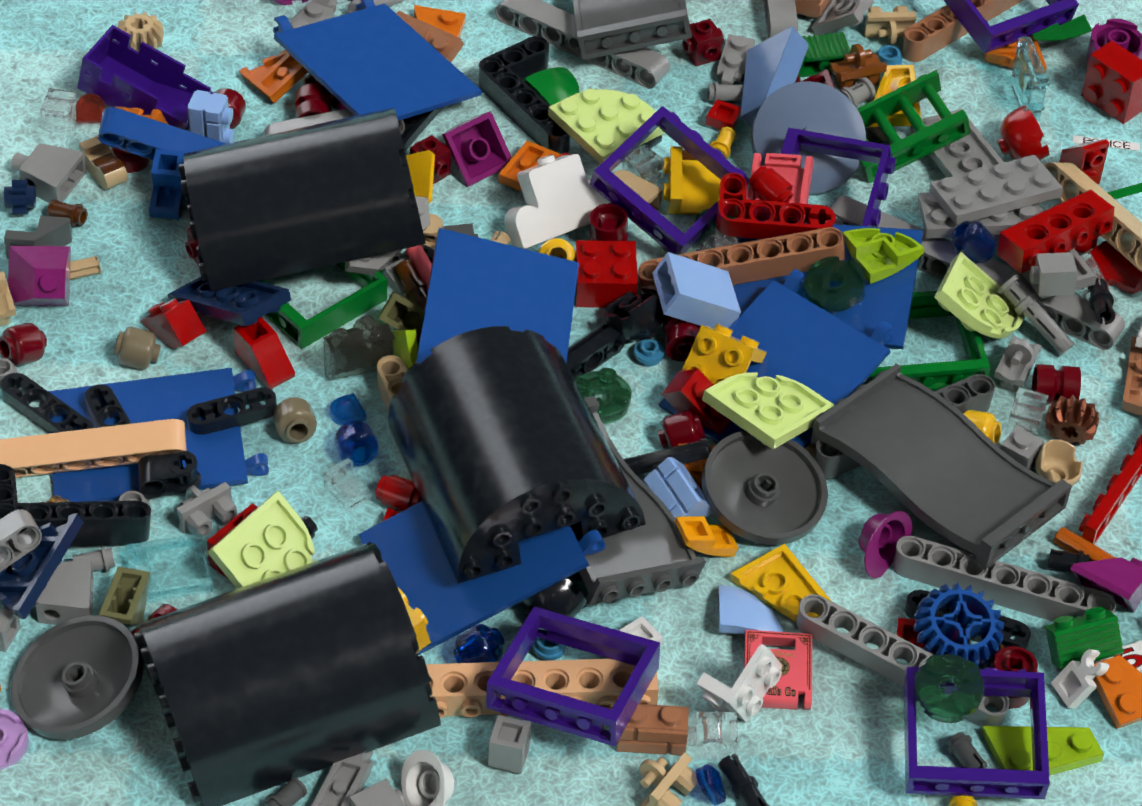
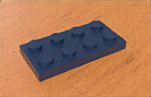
(235, 304)

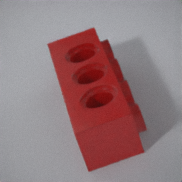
(1056, 230)

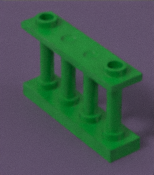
(926, 138)

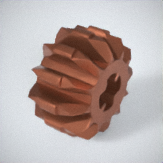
(1072, 420)

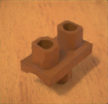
(857, 65)

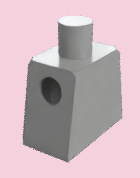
(51, 170)
(67, 593)

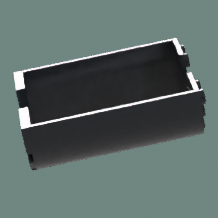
(300, 199)
(505, 449)
(288, 675)

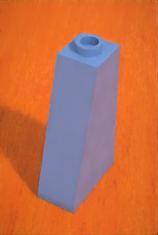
(769, 68)

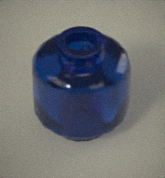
(973, 241)
(356, 442)
(479, 645)

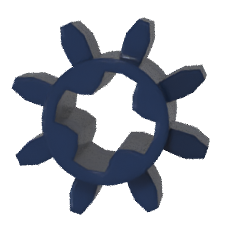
(20, 197)

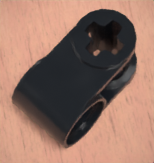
(165, 474)

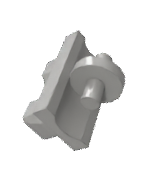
(1016, 363)
(203, 506)

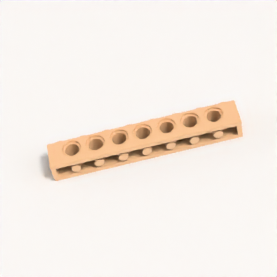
(462, 687)

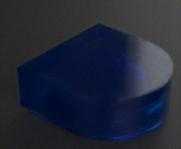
(346, 409)
(711, 784)

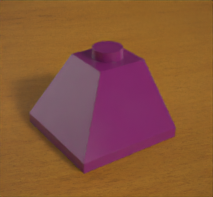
(477, 148)
(39, 275)
(1114, 576)

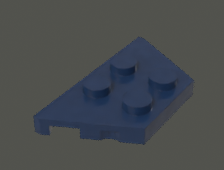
(28, 576)

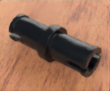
(1101, 302)
(743, 785)

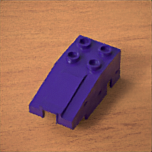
(135, 81)

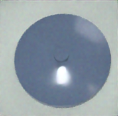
(814, 109)

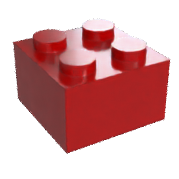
(1114, 82)
(605, 271)

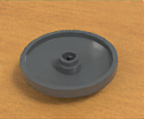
(764, 491)
(77, 677)

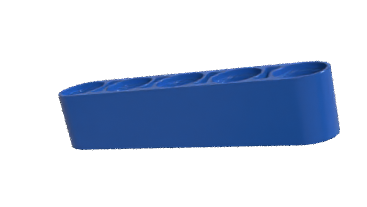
(144, 135)

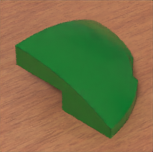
(1068, 30)
(553, 84)

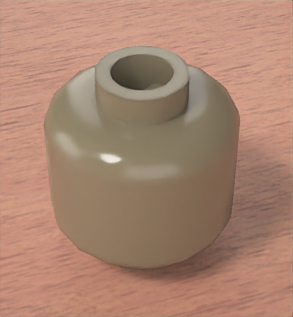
(136, 348)
(294, 420)

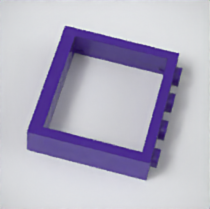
(1009, 31)
(853, 149)
(636, 207)
(563, 711)
(982, 781)

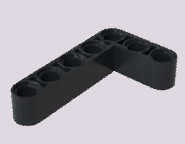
(503, 83)
(103, 520)

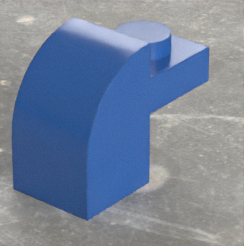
(167, 188)

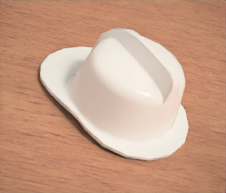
(426, 780)

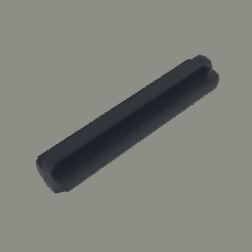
(683, 453)

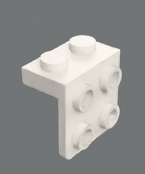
(749, 689)

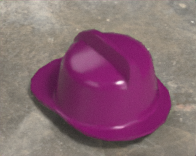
(880, 539)

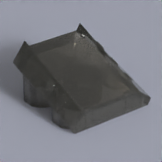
(357, 348)

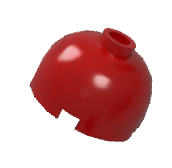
(1022, 135)

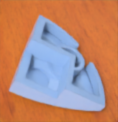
(743, 611)

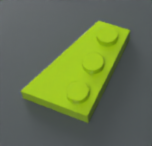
(1067, 747)

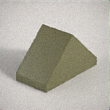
(402, 314)
(127, 596)

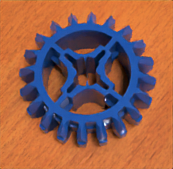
(967, 618)

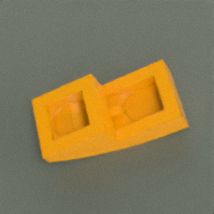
(706, 538)

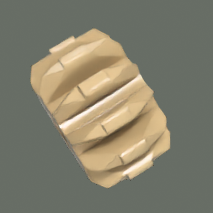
(144, 29)

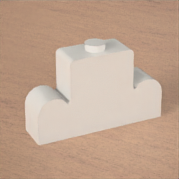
(555, 198)

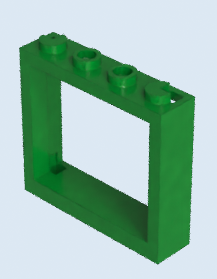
(306, 332)
(942, 374)

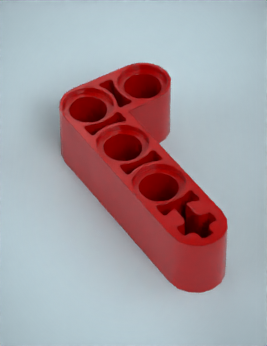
(774, 213)

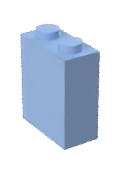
(695, 292)

